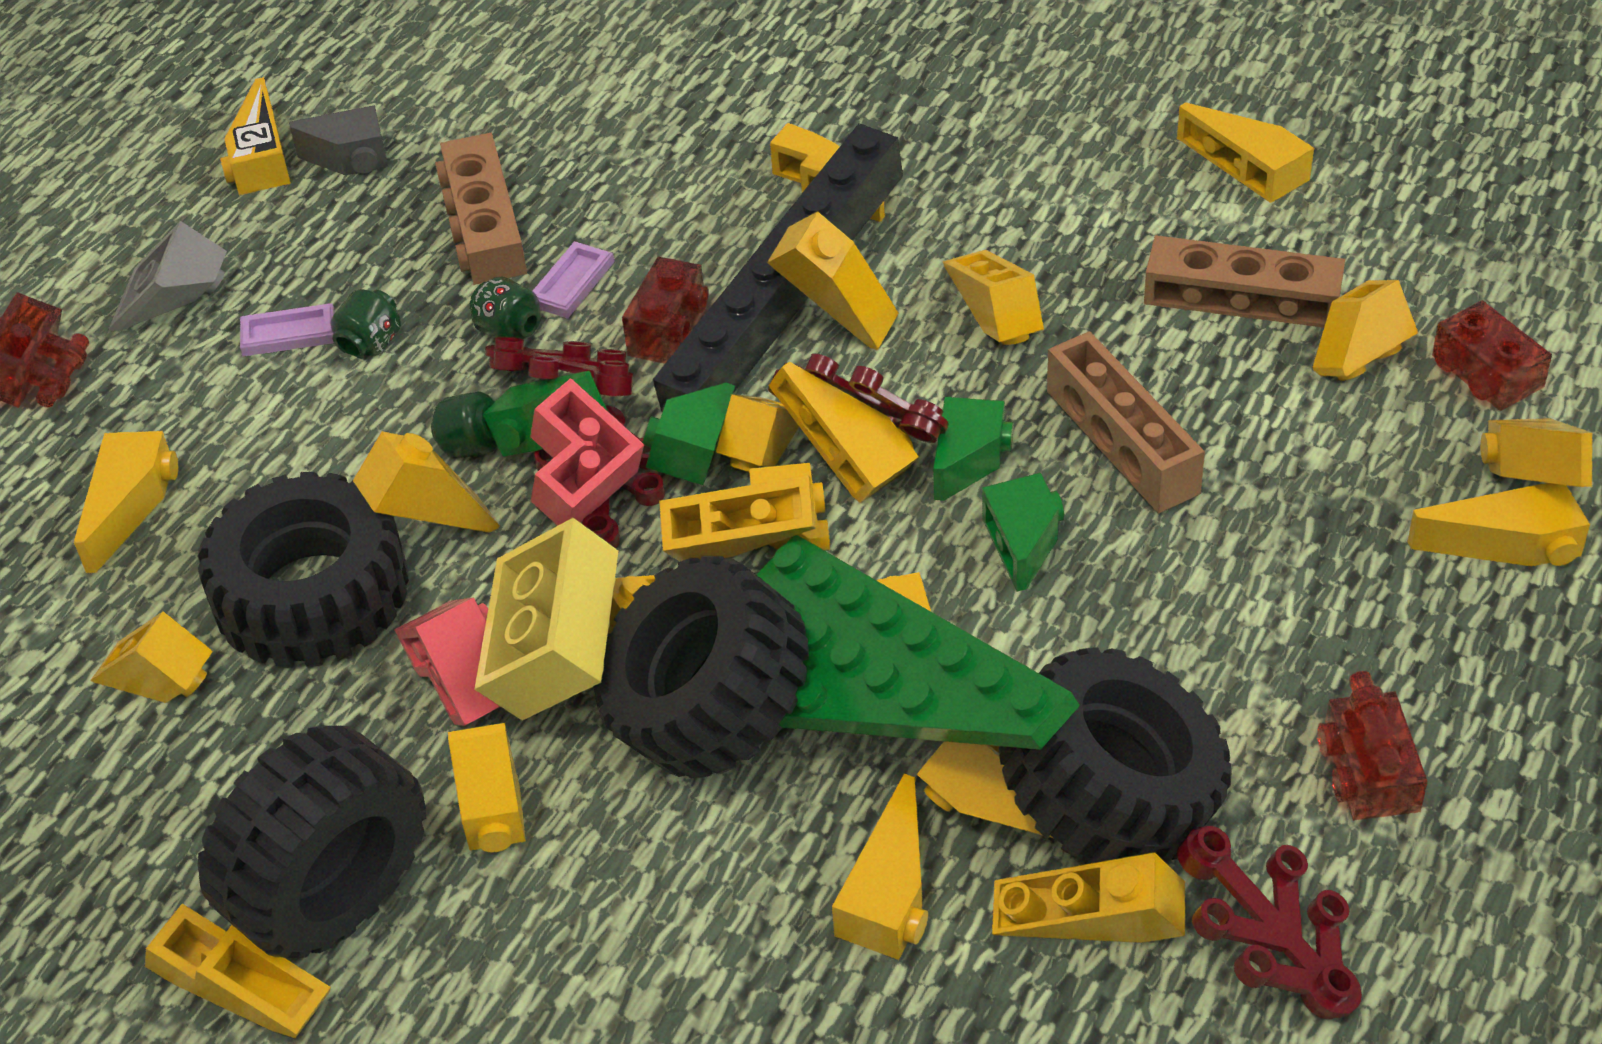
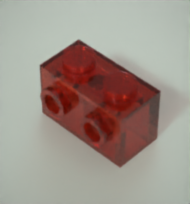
(664, 309)
(1491, 355)

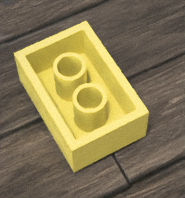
(547, 620)

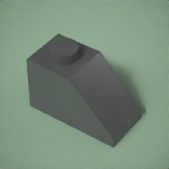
(341, 141)

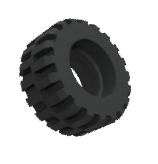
(311, 614)
(738, 692)
(1169, 749)
(311, 841)

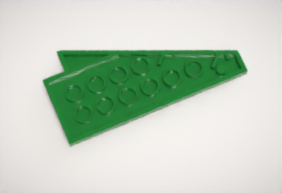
(901, 669)

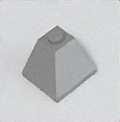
(170, 277)

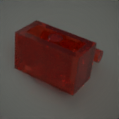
(26, 342)
(1372, 752)

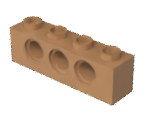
(481, 208)
(1242, 281)
(1125, 422)

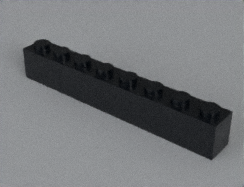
(759, 298)

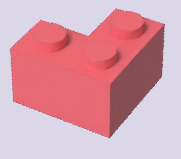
(588, 450)
(447, 650)

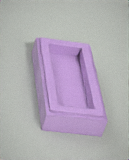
(572, 278)
(286, 329)

